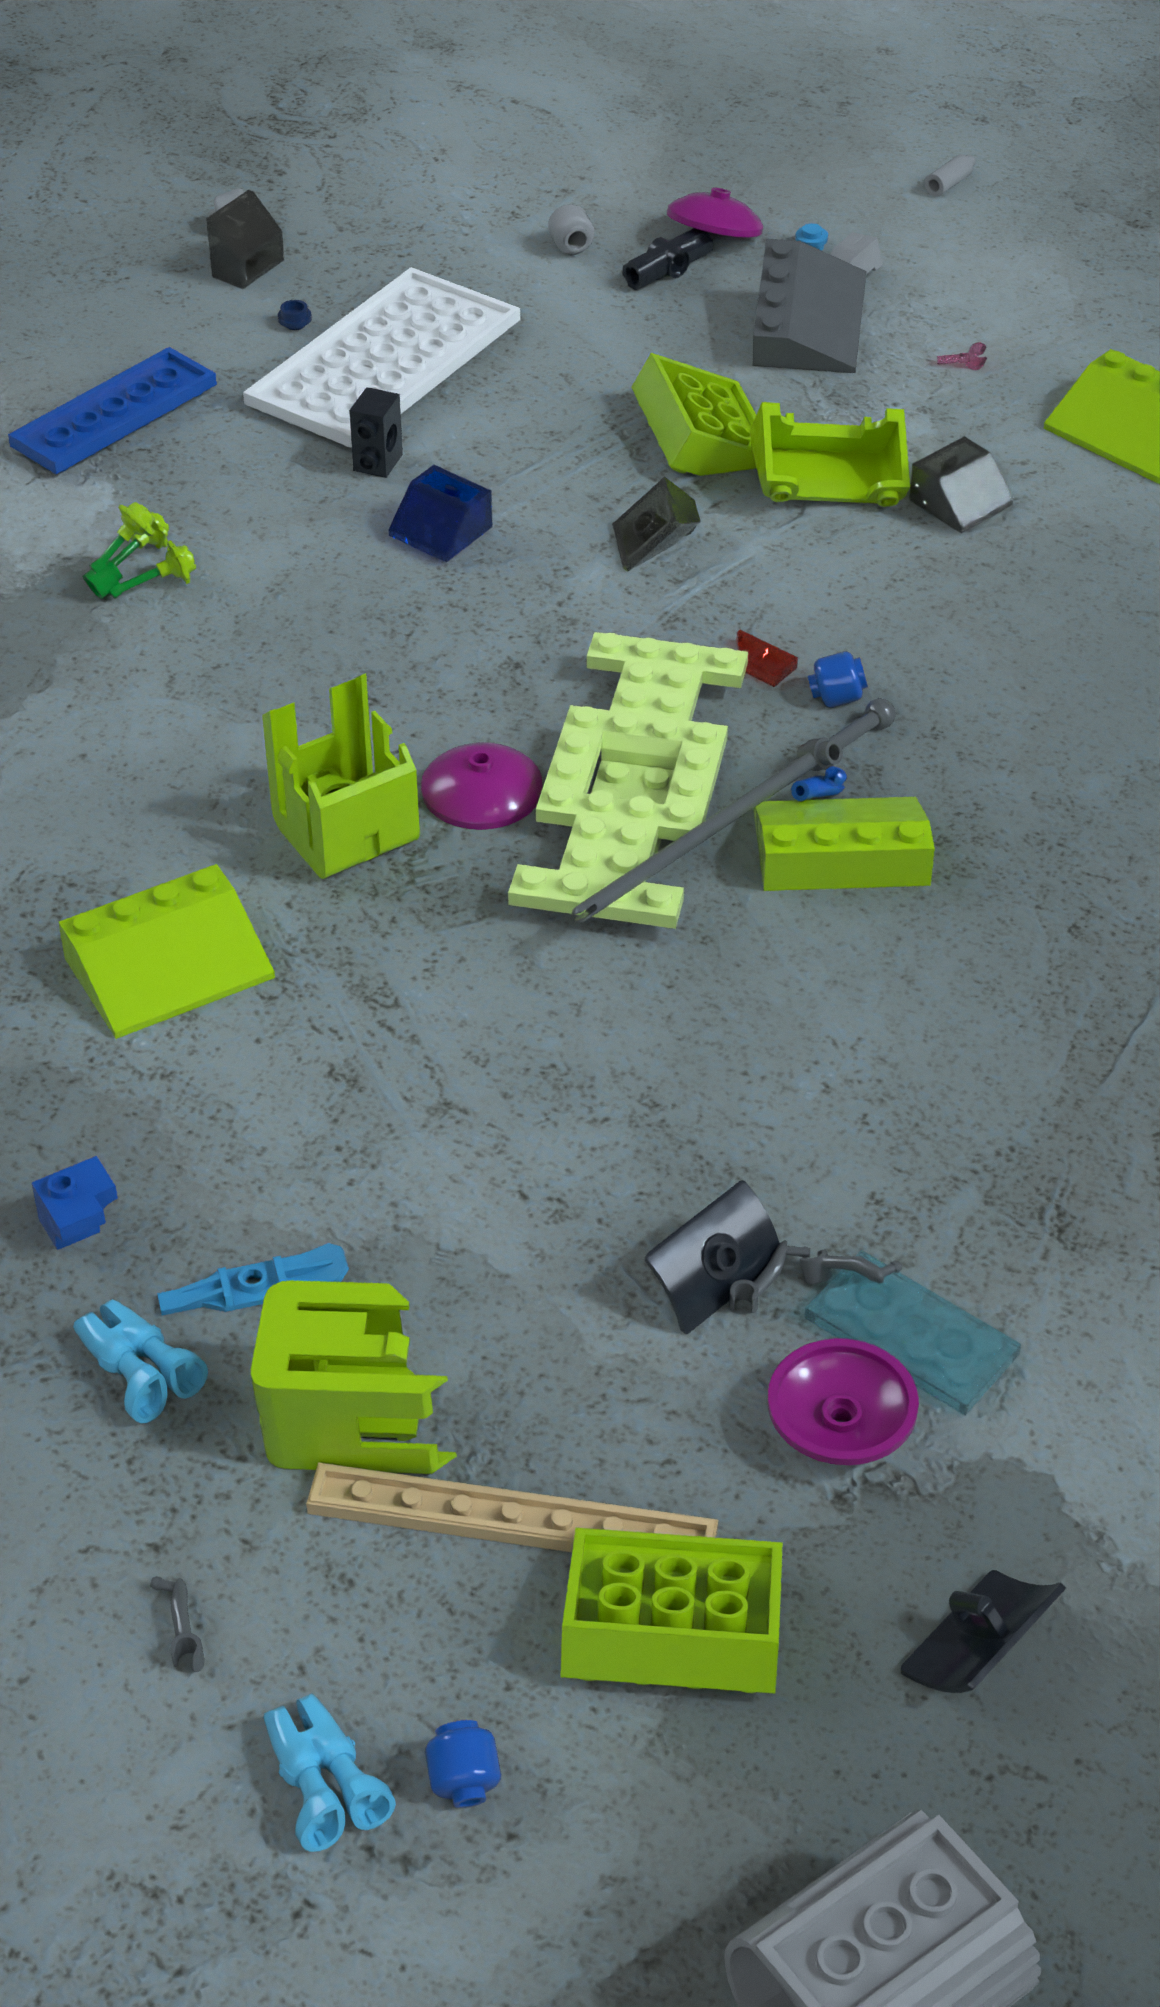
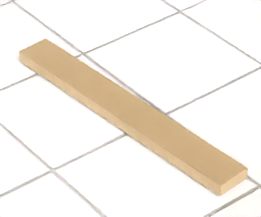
(480, 1510)

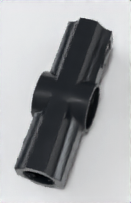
(667, 258)

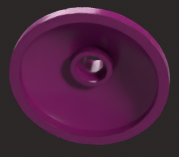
(716, 214)
(481, 786)
(844, 1383)

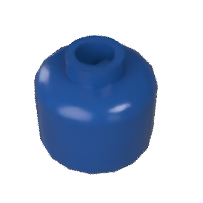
(838, 679)
(463, 1763)

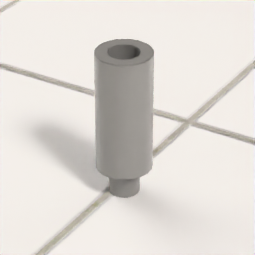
(949, 174)

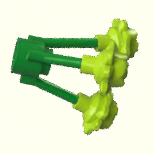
(148, 528)

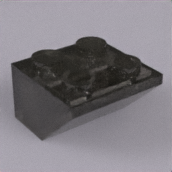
(243, 241)
(959, 485)

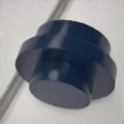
(294, 314)

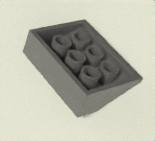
(807, 309)

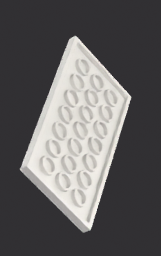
(393, 342)

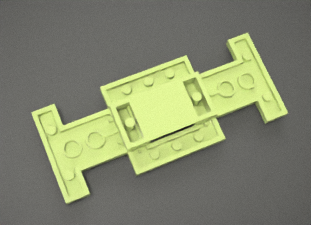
(650, 778)

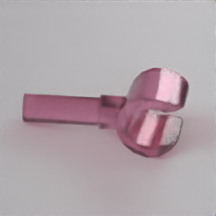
(969, 358)

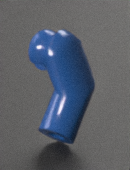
(819, 785)

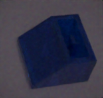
(442, 513)

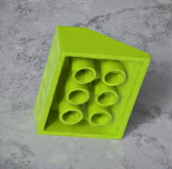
(1114, 413)
(696, 417)
(844, 843)
(165, 951)
(672, 1610)

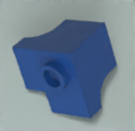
(73, 1201)

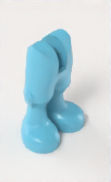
(131, 1336)
(326, 1747)

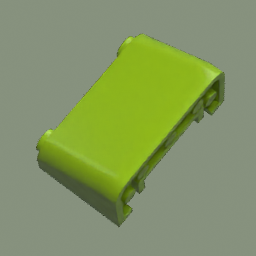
(831, 459)

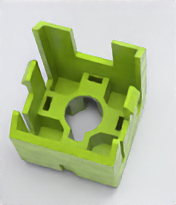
(327, 788)
(337, 1371)

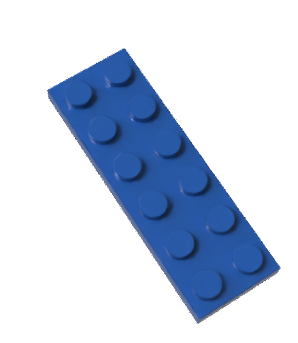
(112, 410)

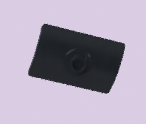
(712, 1251)
(978, 1632)

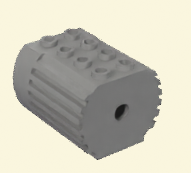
(891, 1927)

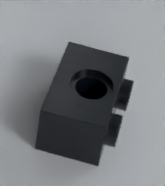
(376, 432)

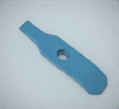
(228, 1290)

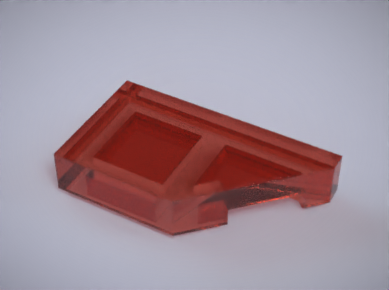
(765, 660)

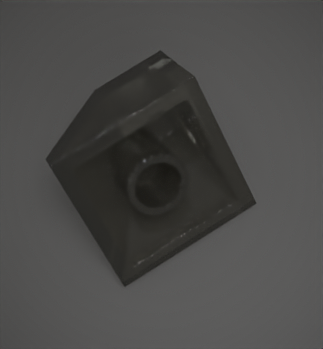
(654, 523)

